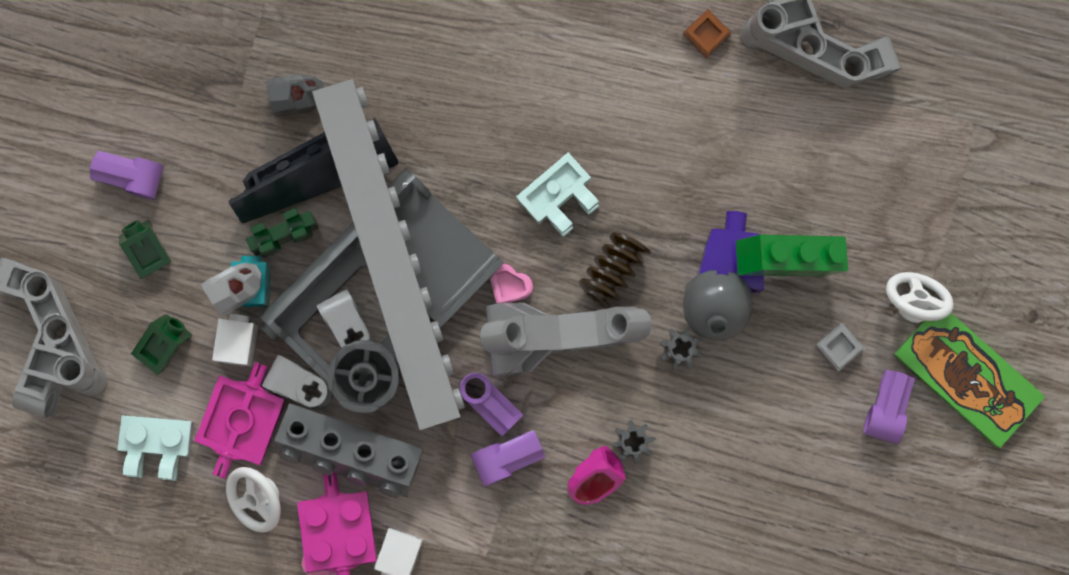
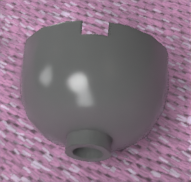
(717, 305)
(363, 376)

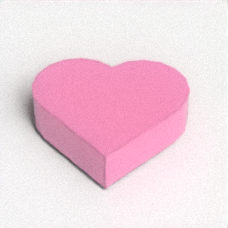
(510, 286)

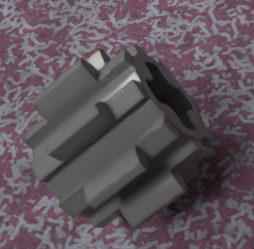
(683, 339)
(639, 433)

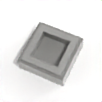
(839, 347)

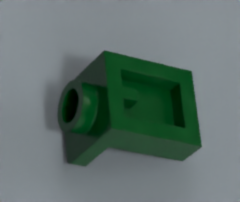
(143, 248)
(161, 343)

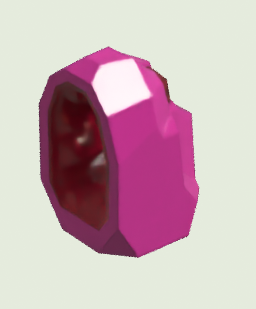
(596, 477)

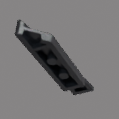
(296, 177)

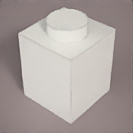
(235, 341)
(398, 553)

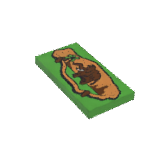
(969, 377)

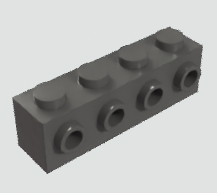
(347, 451)

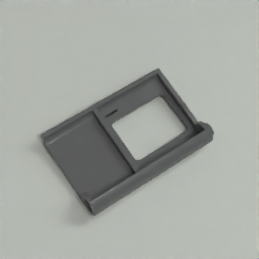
(448, 253)

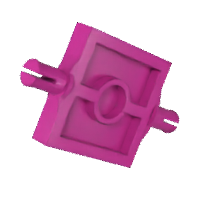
(240, 420)
(336, 530)

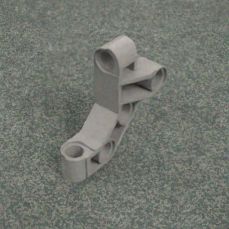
(786, 23)
(524, 336)
(51, 362)

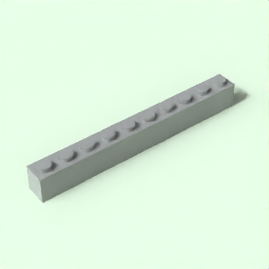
(386, 254)

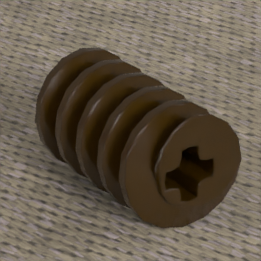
(613, 268)

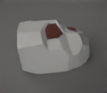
(233, 287)

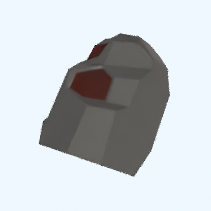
(292, 94)

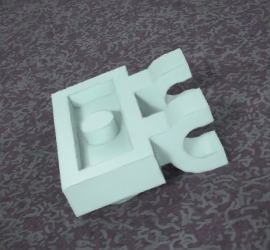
(555, 188)
(157, 437)

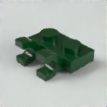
(295, 228)

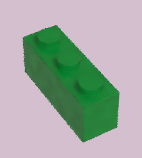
(791, 255)

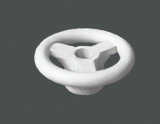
(919, 304)
(260, 496)

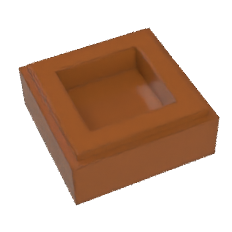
(707, 33)

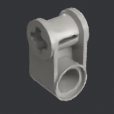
(343, 318)
(293, 383)

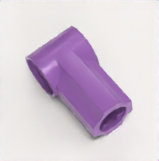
(136, 176)
(492, 405)
(887, 416)
(500, 460)

